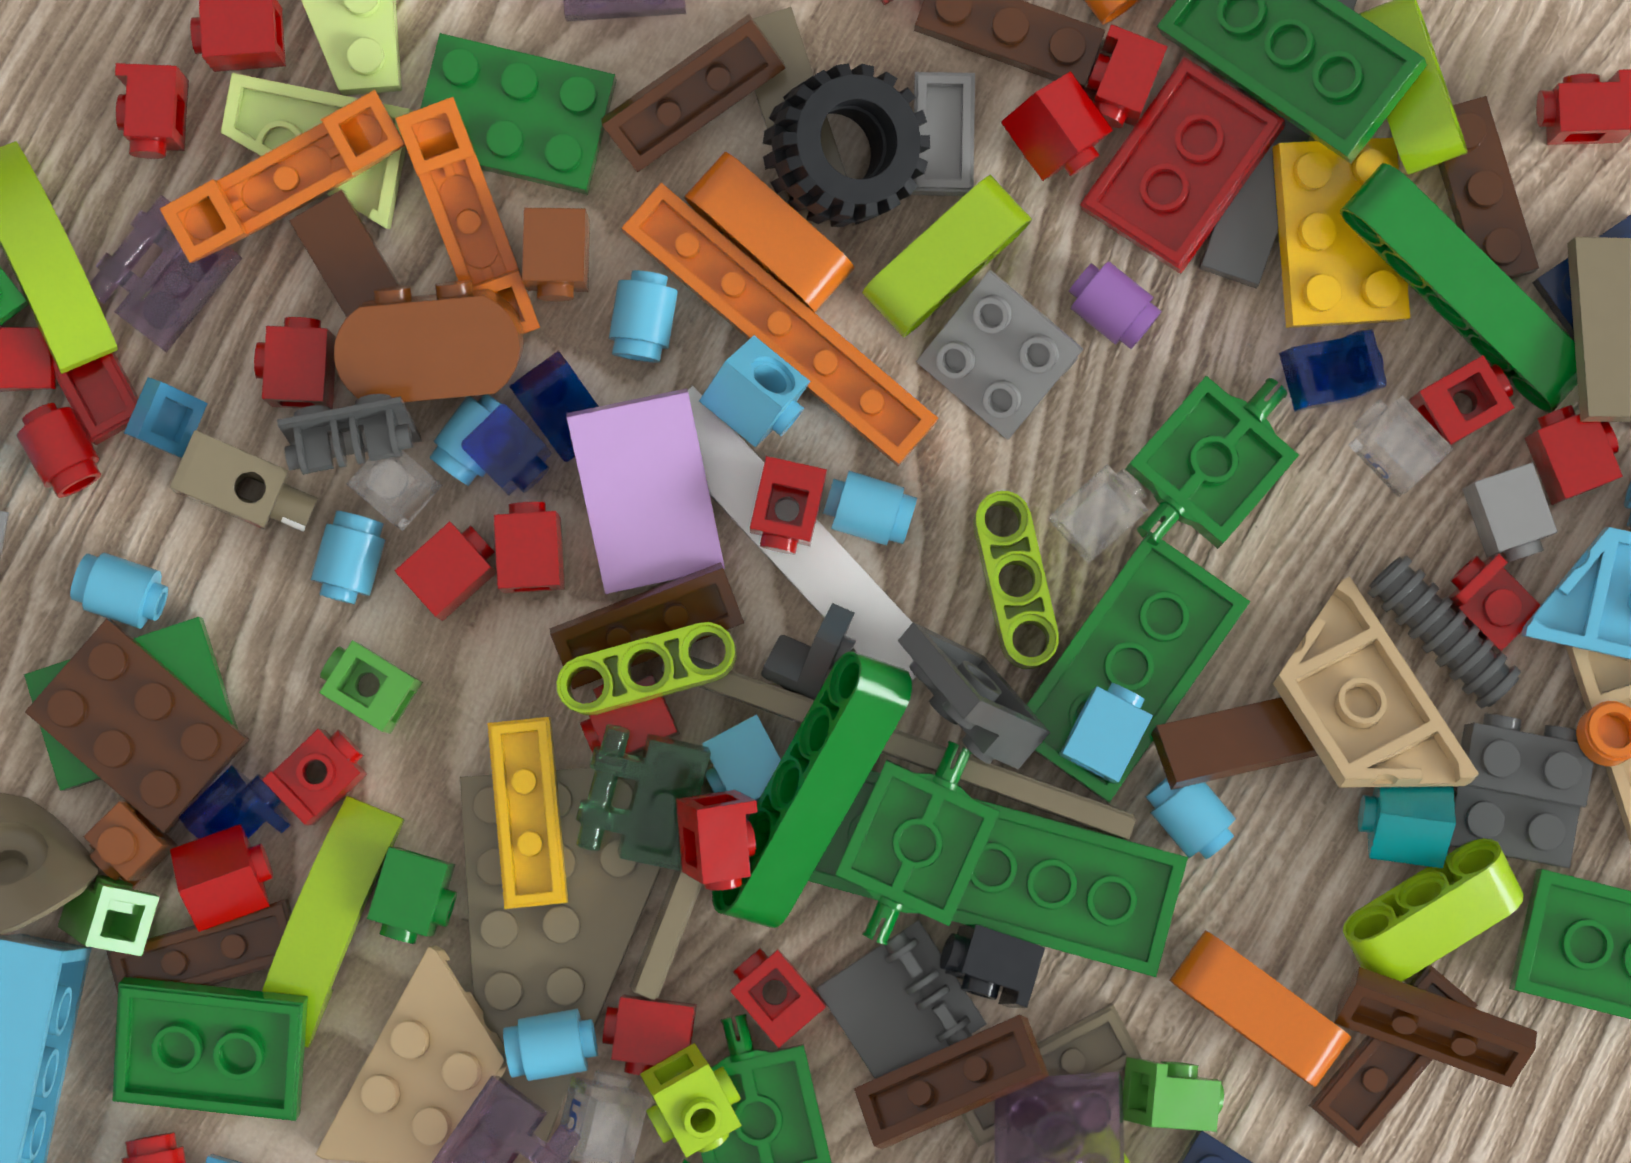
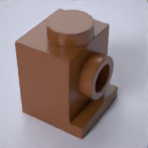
(127, 844)

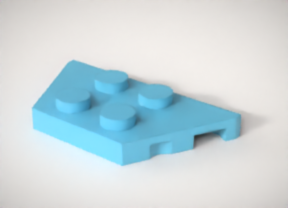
(1591, 601)

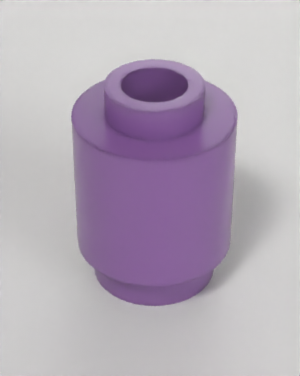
(1113, 304)

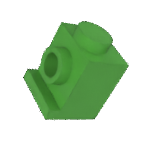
(342, 680)
(110, 916)
(1170, 1095)

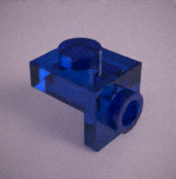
(1333, 370)
(548, 395)
(508, 451)
(232, 802)

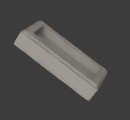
(950, 116)

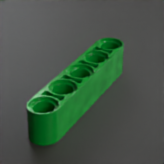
(1464, 286)
(817, 784)

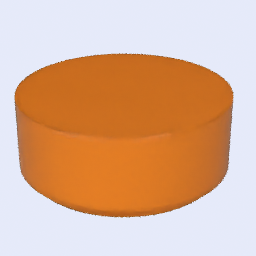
(1606, 733)

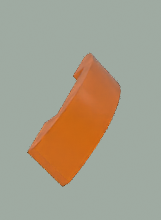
(283, 178)
(464, 204)

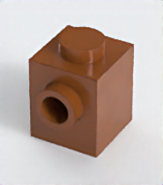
(556, 252)

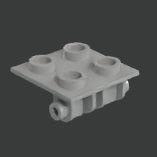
(999, 355)

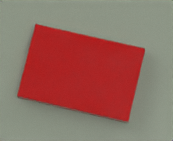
(1182, 165)

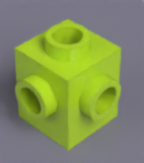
(691, 1101)

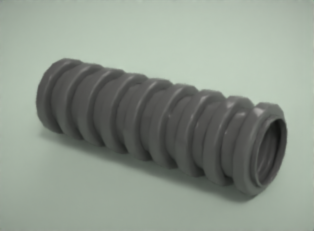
(1444, 632)

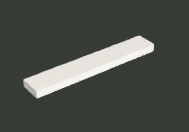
(819, 572)

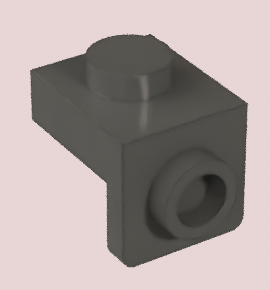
(806, 667)

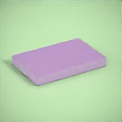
(645, 490)

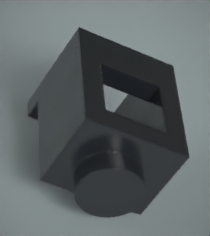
(992, 963)

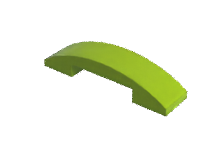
(48, 267)
(331, 906)

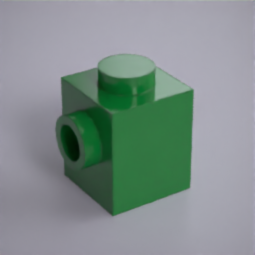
(412, 895)

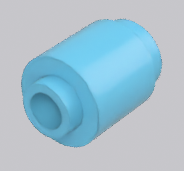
(642, 316)
(449, 451)
(870, 508)
(348, 557)
(119, 589)
(1192, 817)
(550, 1045)

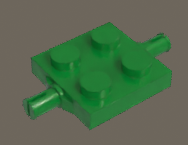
(1212, 461)
(917, 843)
(775, 1106)

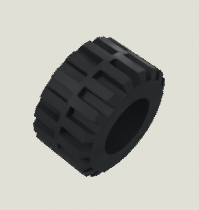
(883, 117)

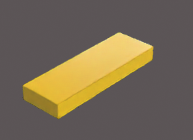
(527, 812)

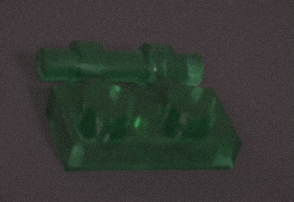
(650, 825)

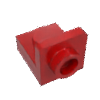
(1492, 600)

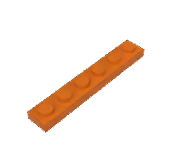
(765, 308)

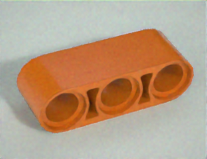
(769, 231)
(1260, 1008)

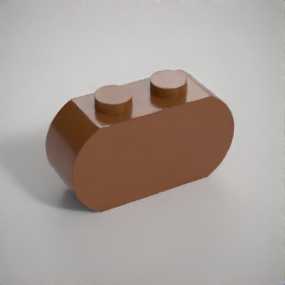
(429, 344)

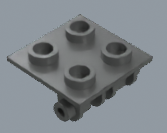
(371, 425)
(900, 1003)

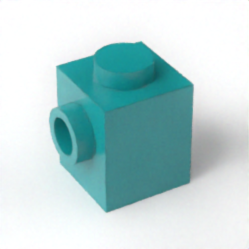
(1408, 824)

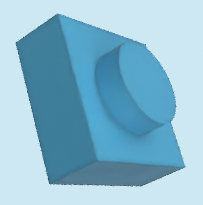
(165, 417)

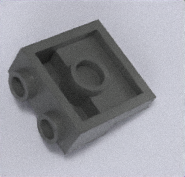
(974, 697)
(1524, 790)

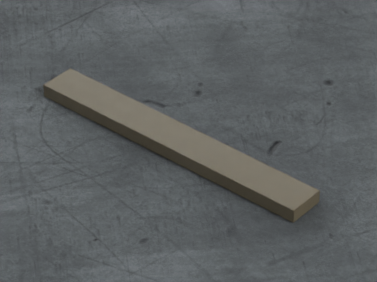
(928, 756)

